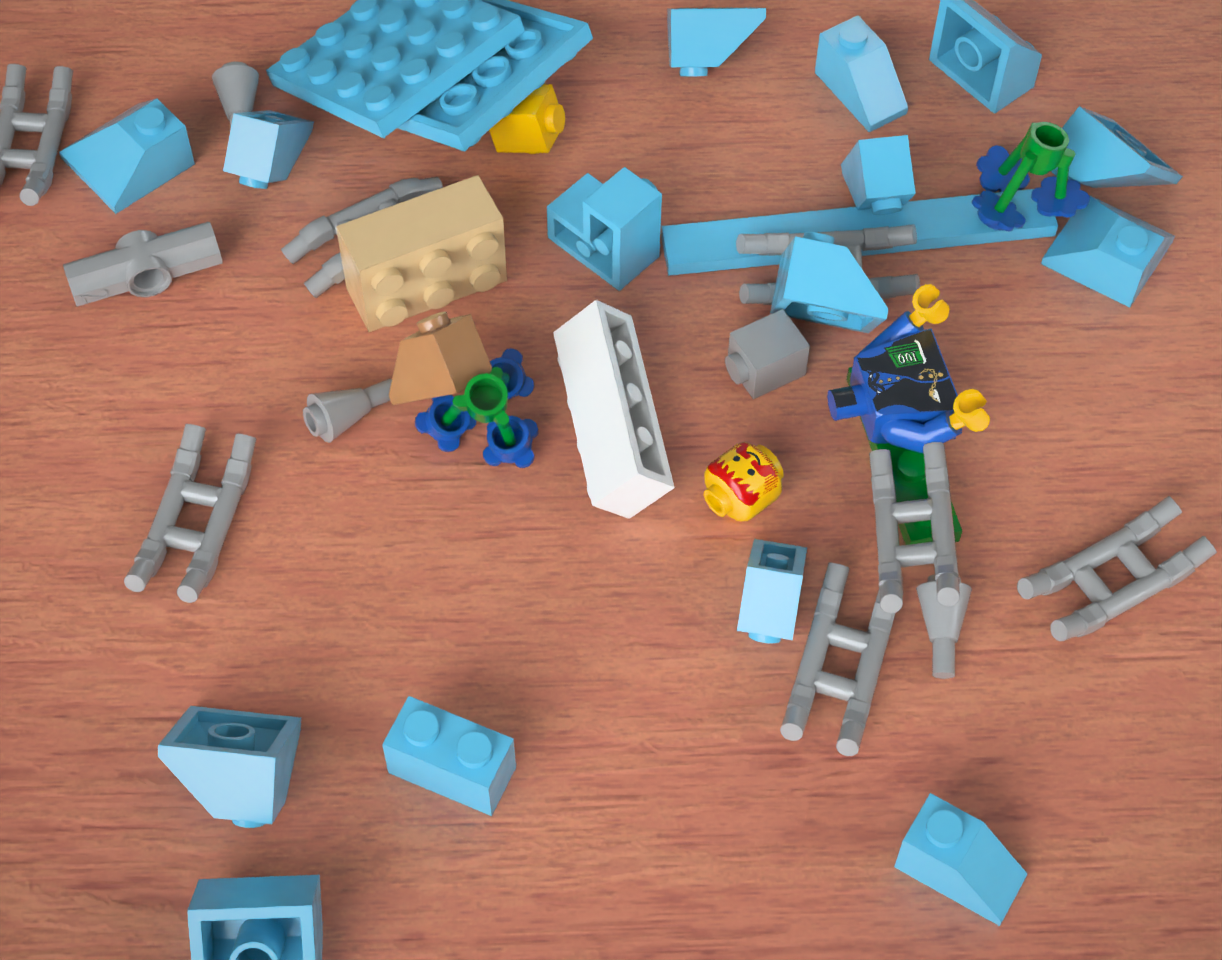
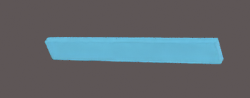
(937, 223)

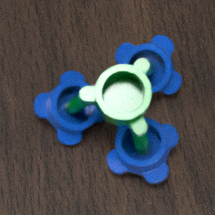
(486, 402)

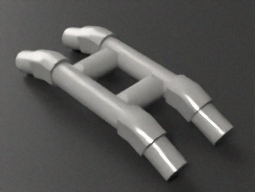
(50, 125)
(324, 228)
(855, 240)
(183, 489)
(891, 513)
(1124, 545)
(812, 678)

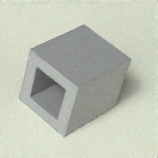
(767, 354)

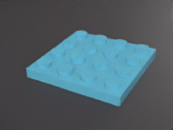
(393, 57)
(504, 80)

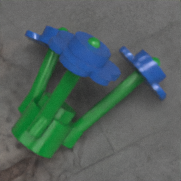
(1037, 153)

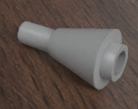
(236, 87)
(336, 411)
(943, 625)

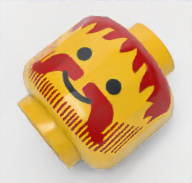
(743, 481)

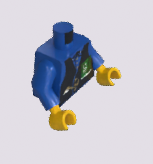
(905, 386)

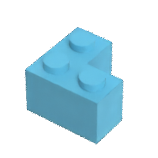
(609, 225)

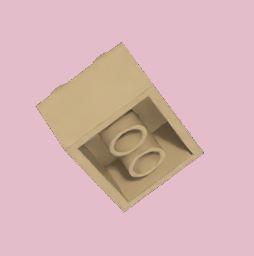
(423, 253)

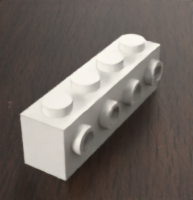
(612, 410)

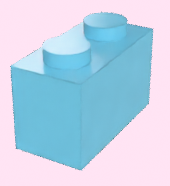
(450, 755)

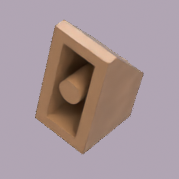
(438, 359)

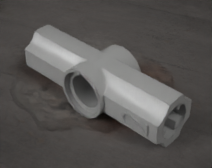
(143, 263)

